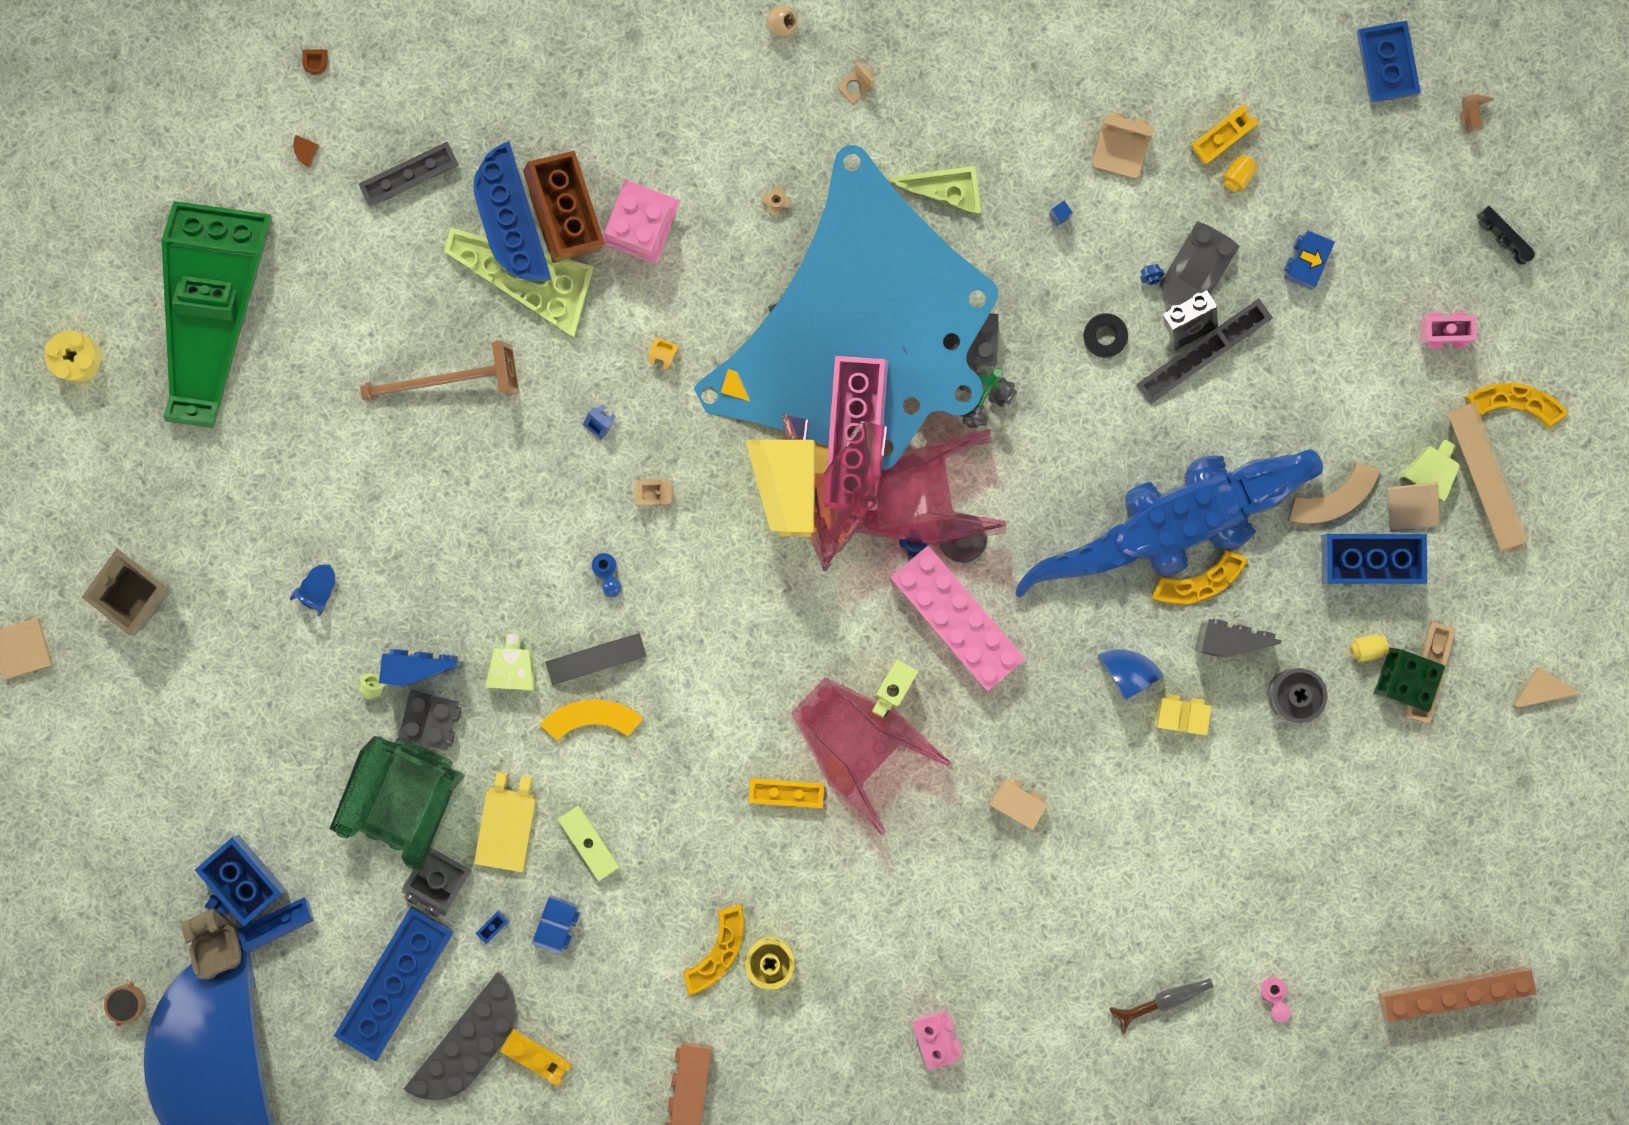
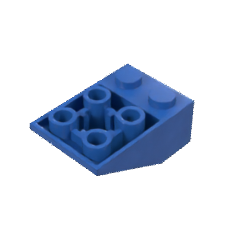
(406, 670)

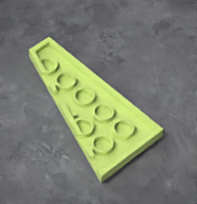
(555, 300)

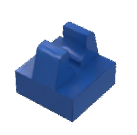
(598, 422)

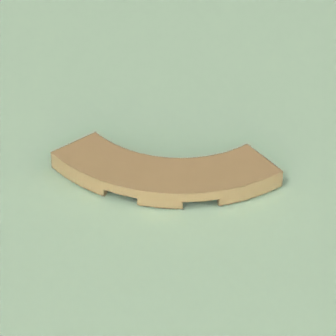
(1337, 503)

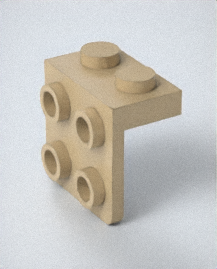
(1122, 145)

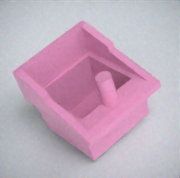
(640, 222)

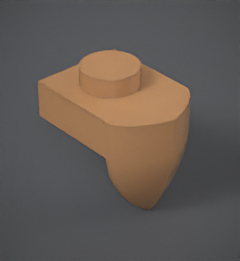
(1470, 115)

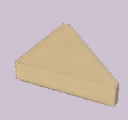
(1543, 688)

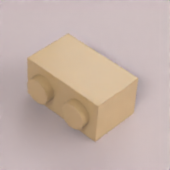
(1018, 803)

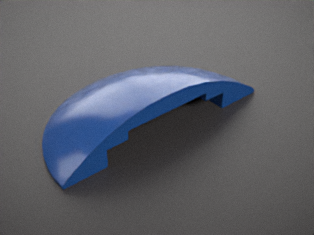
(206, 1052)

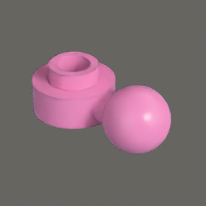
(1280, 1011)

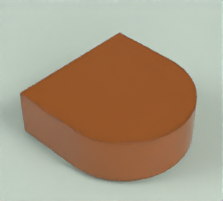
(315, 61)

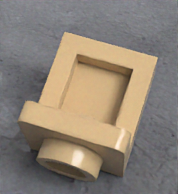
(653, 492)

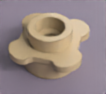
(774, 208)

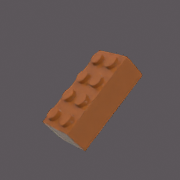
(563, 206)

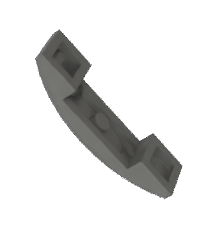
(595, 659)

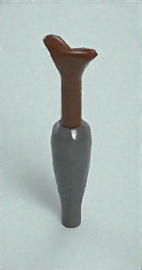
(1163, 1001)

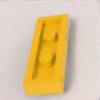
(786, 793)

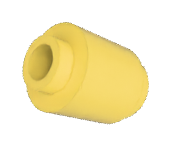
(1369, 647)

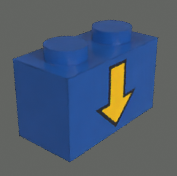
(1309, 259)

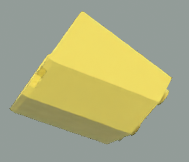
(787, 482)

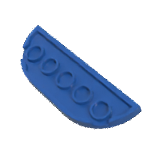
(508, 216)

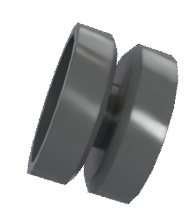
(1311, 700)

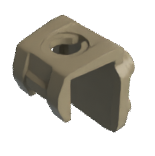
(213, 945)

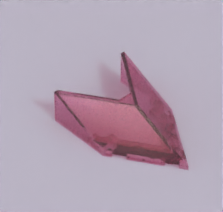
(845, 488)

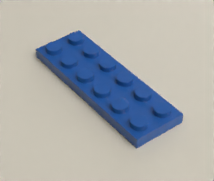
(394, 983)

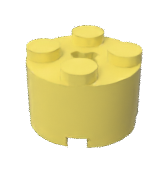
(60, 350)
(770, 948)

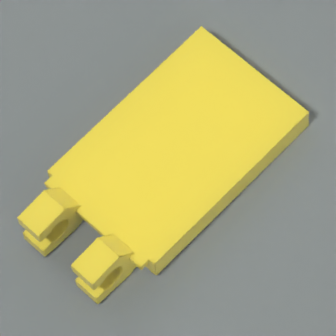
(506, 825)

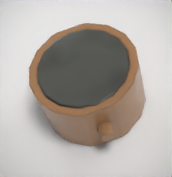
(124, 1004)

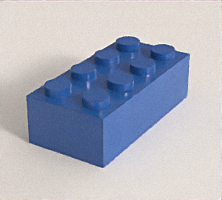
(1374, 559)

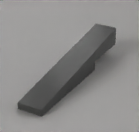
(1204, 351)

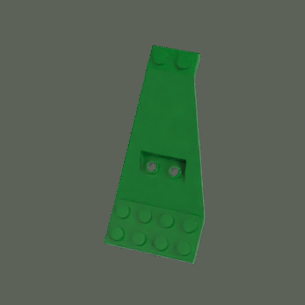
(212, 255)

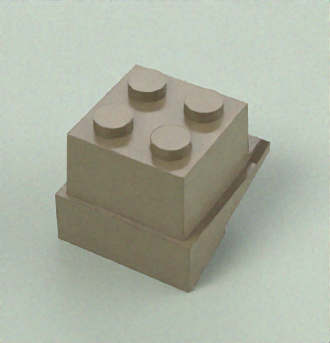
(126, 593)

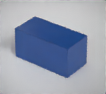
(1061, 213)
(492, 927)

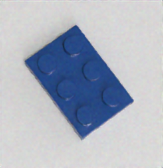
(1388, 61)

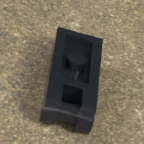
(1506, 235)

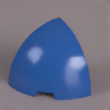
(1130, 670)

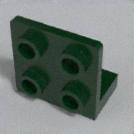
(1409, 679)

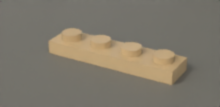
(1435, 648)

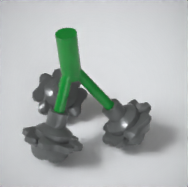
(999, 392)

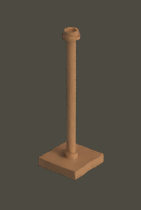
(503, 368)

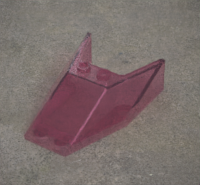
(917, 499)
(854, 741)

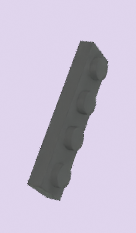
(408, 174)

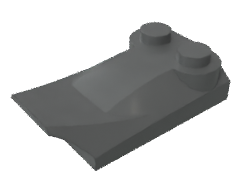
(1198, 264)

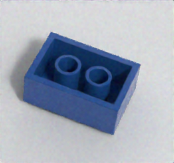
(240, 880)

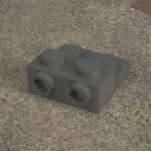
(1191, 319)
(429, 720)
(436, 883)

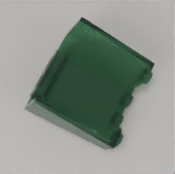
(398, 797)

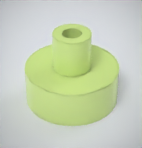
(370, 686)

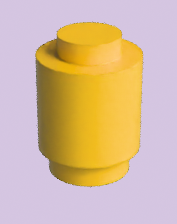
(1240, 173)

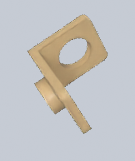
(863, 76)

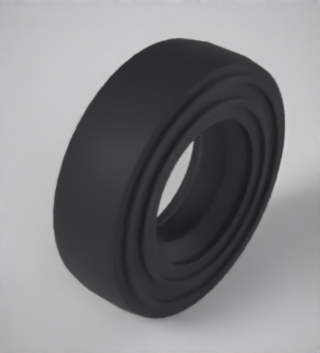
(1099, 349)

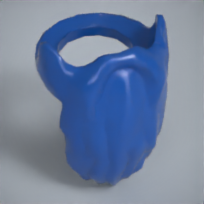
(316, 588)

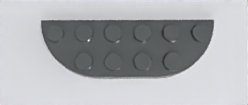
(468, 1044)

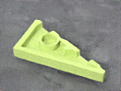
(951, 187)

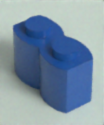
(555, 925)

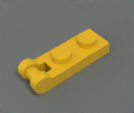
(1223, 135)
(535, 1056)

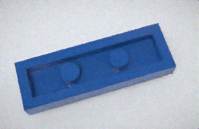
(275, 925)

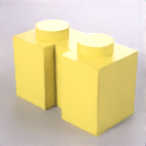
(1182, 715)

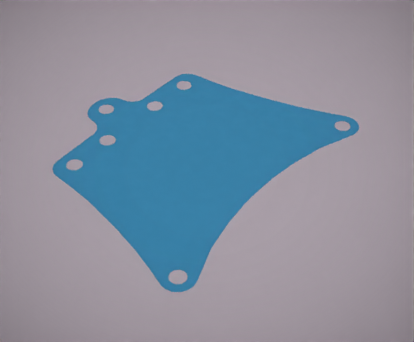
(863, 292)

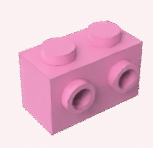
(1453, 329)
(937, 1039)

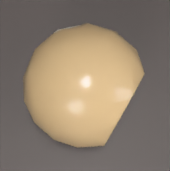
(782, 21)

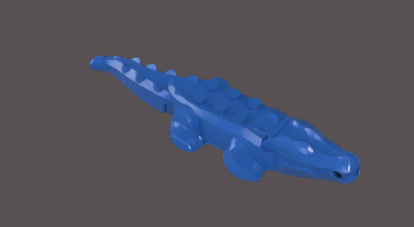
(1163, 526)

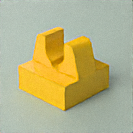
(662, 350)

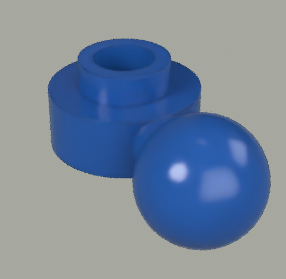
(611, 585)

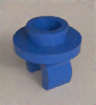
(215, 903)

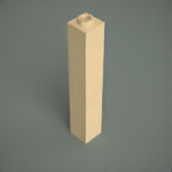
(1488, 477)

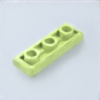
(598, 856)

